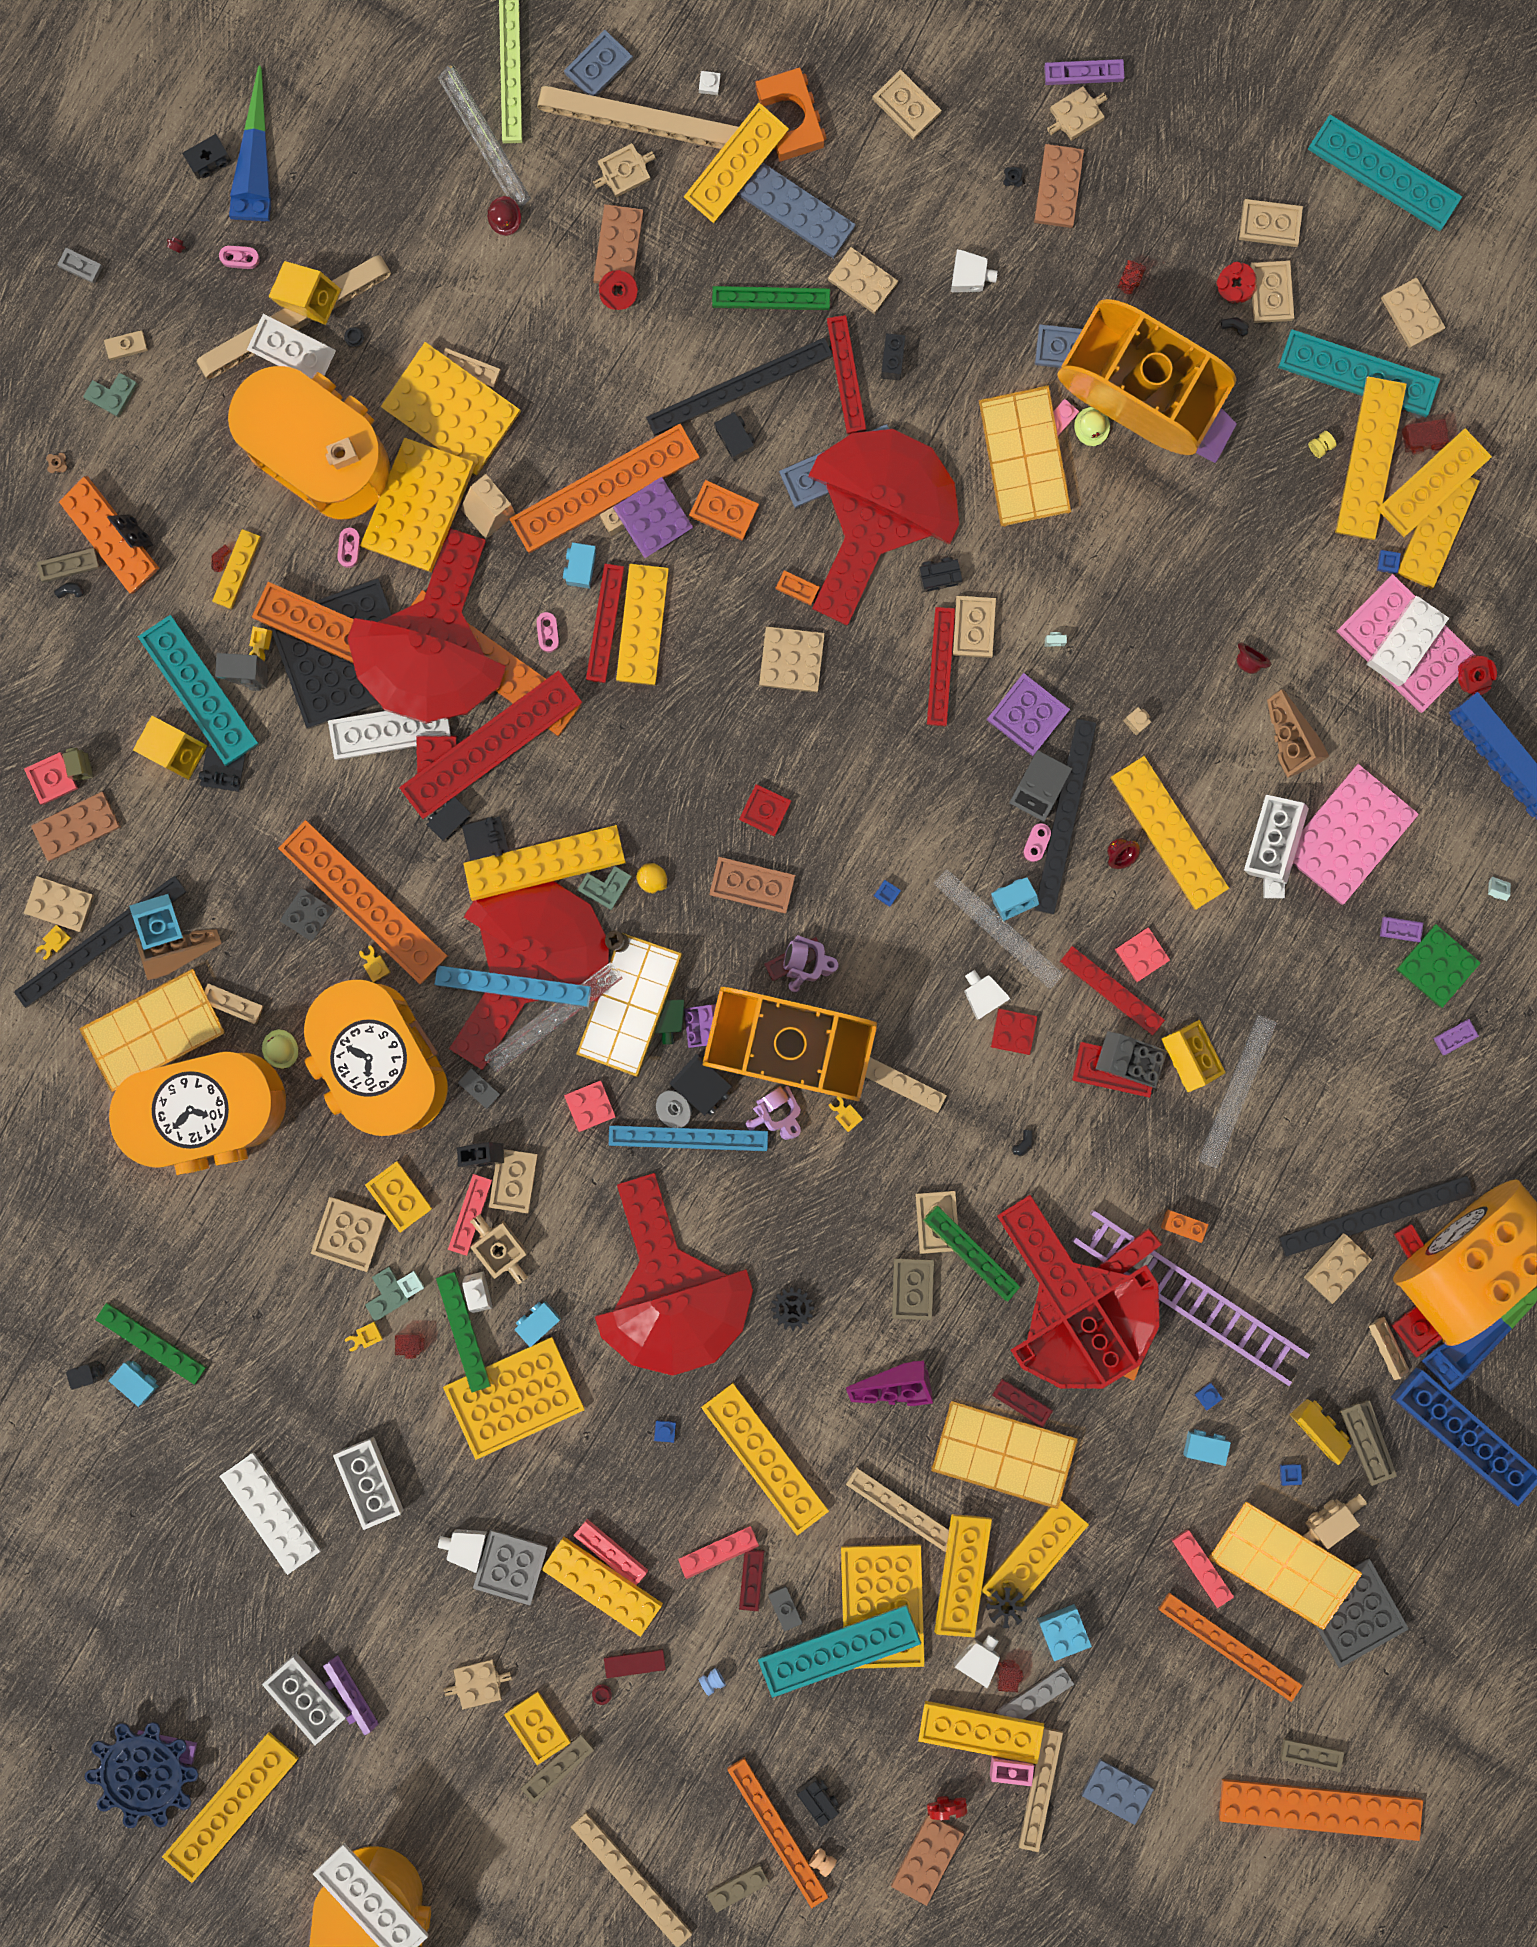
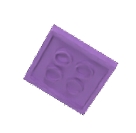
(653, 517)
(1028, 714)

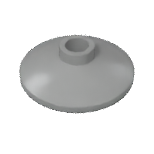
(669, 1113)

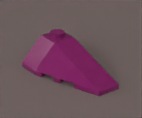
(899, 1384)

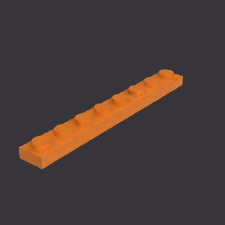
(1230, 1647)
(777, 1832)

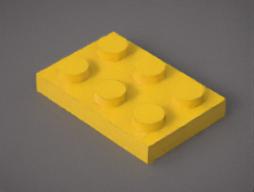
(398, 1196)
(537, 1728)

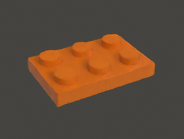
(723, 510)

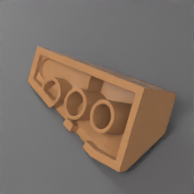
(1297, 741)
(172, 955)

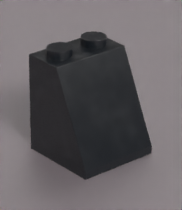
(701, 1085)

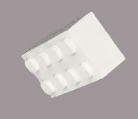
(1407, 641)
(1276, 839)
(368, 1483)
(305, 1698)

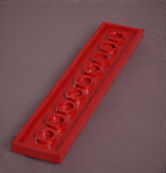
(490, 744)

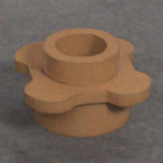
(60, 458)

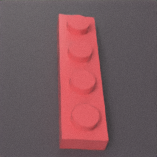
(472, 1206)
(610, 1552)
(718, 1552)
(1202, 1568)

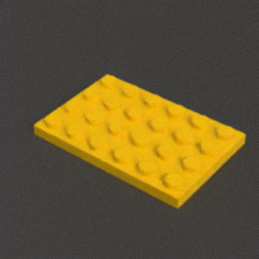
(450, 407)
(418, 505)
(524, 1397)
(879, 1581)

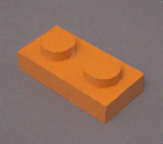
(797, 588)

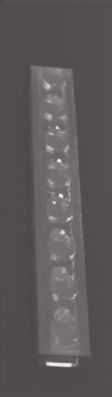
(483, 136)
(998, 929)
(549, 1020)
(1237, 1091)

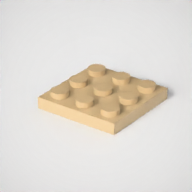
(791, 659)
(348, 1234)

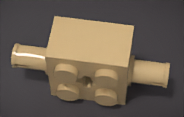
(498, 1262)
(1333, 1521)

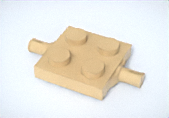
(1077, 113)
(624, 170)
(477, 1684)

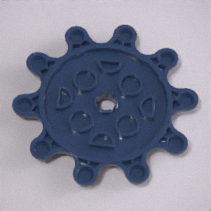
(127, 1789)

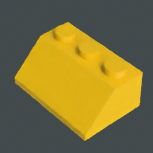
(1193, 1056)
(1322, 1430)

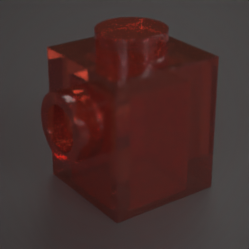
(409, 1344)
(1008, 1676)

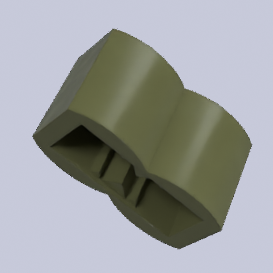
(77, 764)

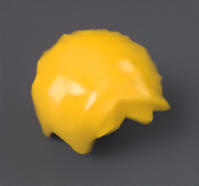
(651, 878)

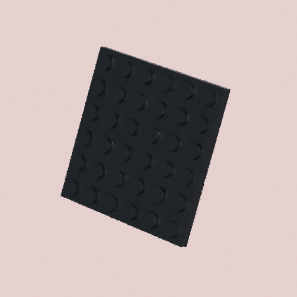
(321, 681)

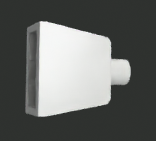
(971, 273)
(984, 994)
(477, 1292)
(464, 1548)
(979, 1660)

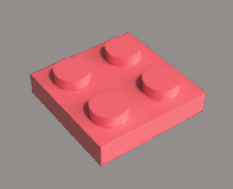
(50, 779)
(1142, 954)
(590, 1106)

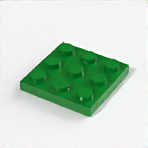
(1438, 966)

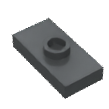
(479, 1088)
(785, 1608)

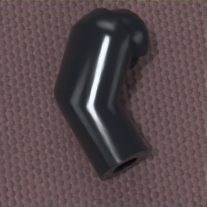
(1237, 323)
(69, 587)
(1025, 1145)

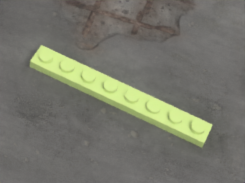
(510, 71)

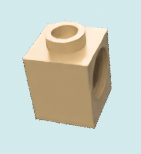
(349, 457)
(611, 521)

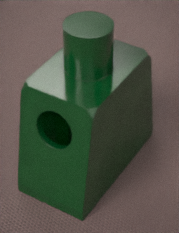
(671, 1020)

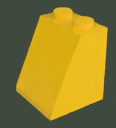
(305, 292)
(170, 747)

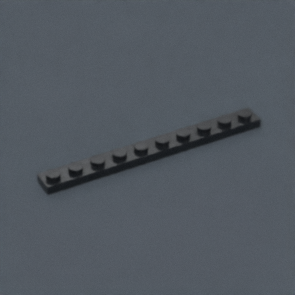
(739, 386)
(1065, 817)
(90, 948)
(1376, 1215)

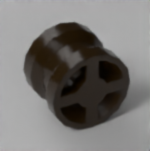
(618, 945)

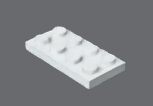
(290, 347)

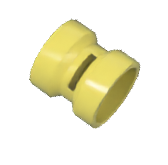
(1322, 444)

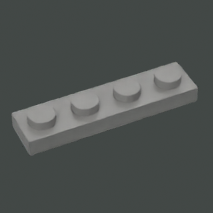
(1037, 1695)

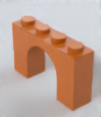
(792, 87)

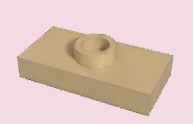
(126, 345)

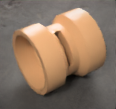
(822, 1862)

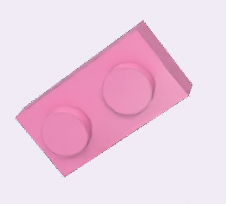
(1064, 415)

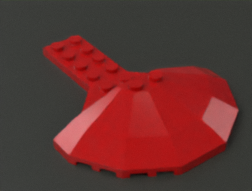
(885, 497)
(426, 656)
(532, 935)
(674, 1306)
(1085, 1319)

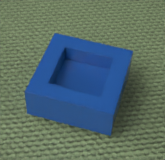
(1388, 561)
(887, 893)
(1208, 1396)
(665, 1431)
(1290, 1474)

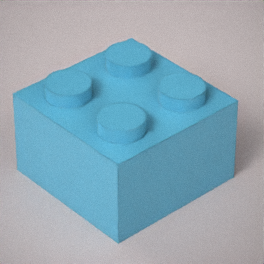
(155, 921)
(1064, 1632)

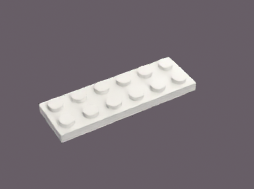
(379, 733)
(270, 1513)
(368, 1901)

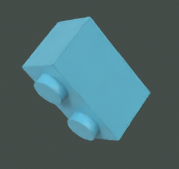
(580, 565)
(1015, 898)
(537, 1324)
(134, 1383)
(1207, 1448)

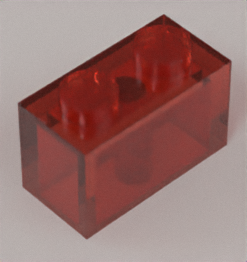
(1425, 436)

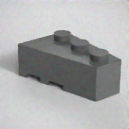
(242, 670)

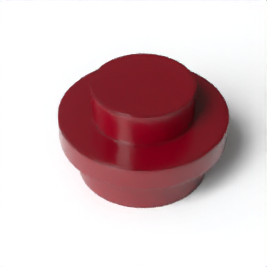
(175, 244)
(601, 1694)

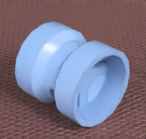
(713, 1681)

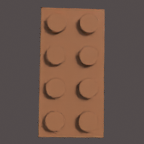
(1058, 186)
(618, 240)
(75, 826)
(752, 885)
(927, 1859)

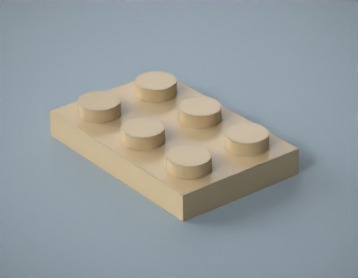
(907, 104)
(1270, 223)
(862, 280)
(1274, 292)
(1413, 312)
(974, 626)
(59, 904)
(514, 1181)
(928, 1240)
(1338, 1268)

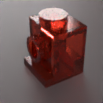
(1131, 277)

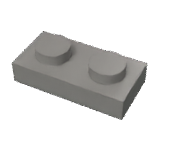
(80, 265)

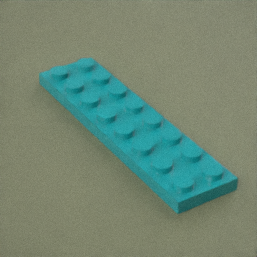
(1384, 173)
(1350, 368)
(198, 690)
(839, 1651)

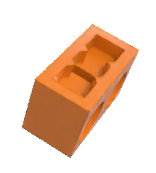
(1184, 1226)

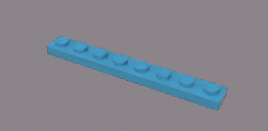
(513, 986)
(688, 1138)

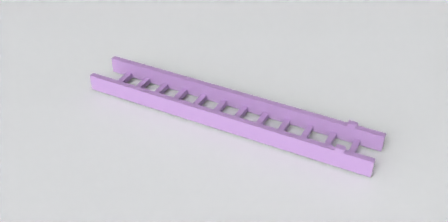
(1189, 1315)

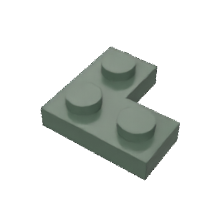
(112, 399)
(607, 892)
(391, 1297)

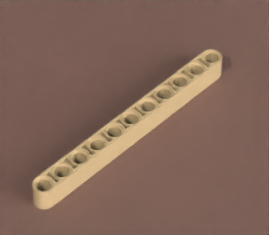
(634, 117)
(235, 350)

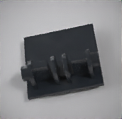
(130, 531)
(218, 775)
(485, 838)

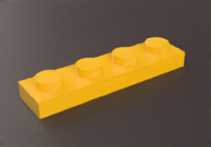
(236, 569)

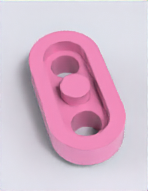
(240, 257)
(348, 548)
(547, 633)
(1037, 842)

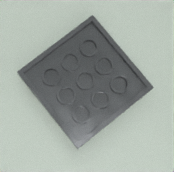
(1363, 1619)

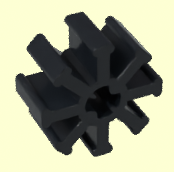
(1010, 1611)

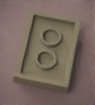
(912, 1289)

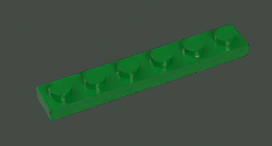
(771, 298)
(971, 1253)
(463, 1332)
(150, 1343)

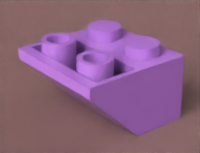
(1216, 437)
(699, 1024)

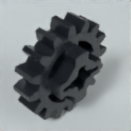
(786, 1315)

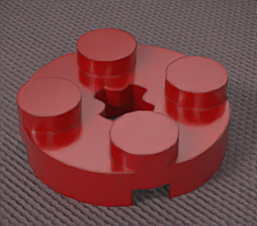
(1237, 271)
(606, 289)
(1467, 672)
(944, 1808)

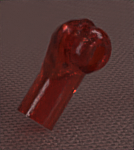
(217, 558)

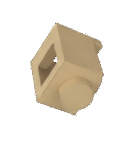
(1137, 720)

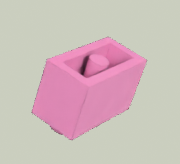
(1011, 1771)

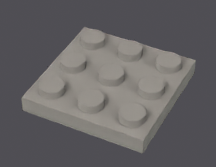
(510, 1567)

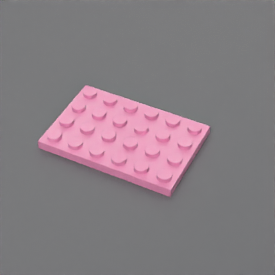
(1375, 619)
(1351, 834)

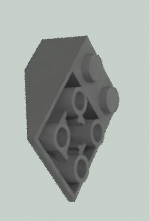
(1040, 785)
(1131, 1059)

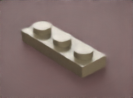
(68, 565)
(1312, 1755)
(738, 1888)

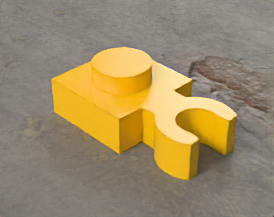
(260, 641)
(55, 940)
(376, 966)
(847, 1116)
(366, 1336)

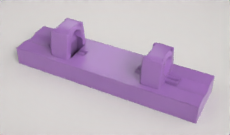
(1084, 72)
(351, 1695)

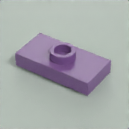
(1401, 929)
(1456, 1037)

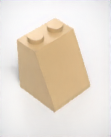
(486, 507)

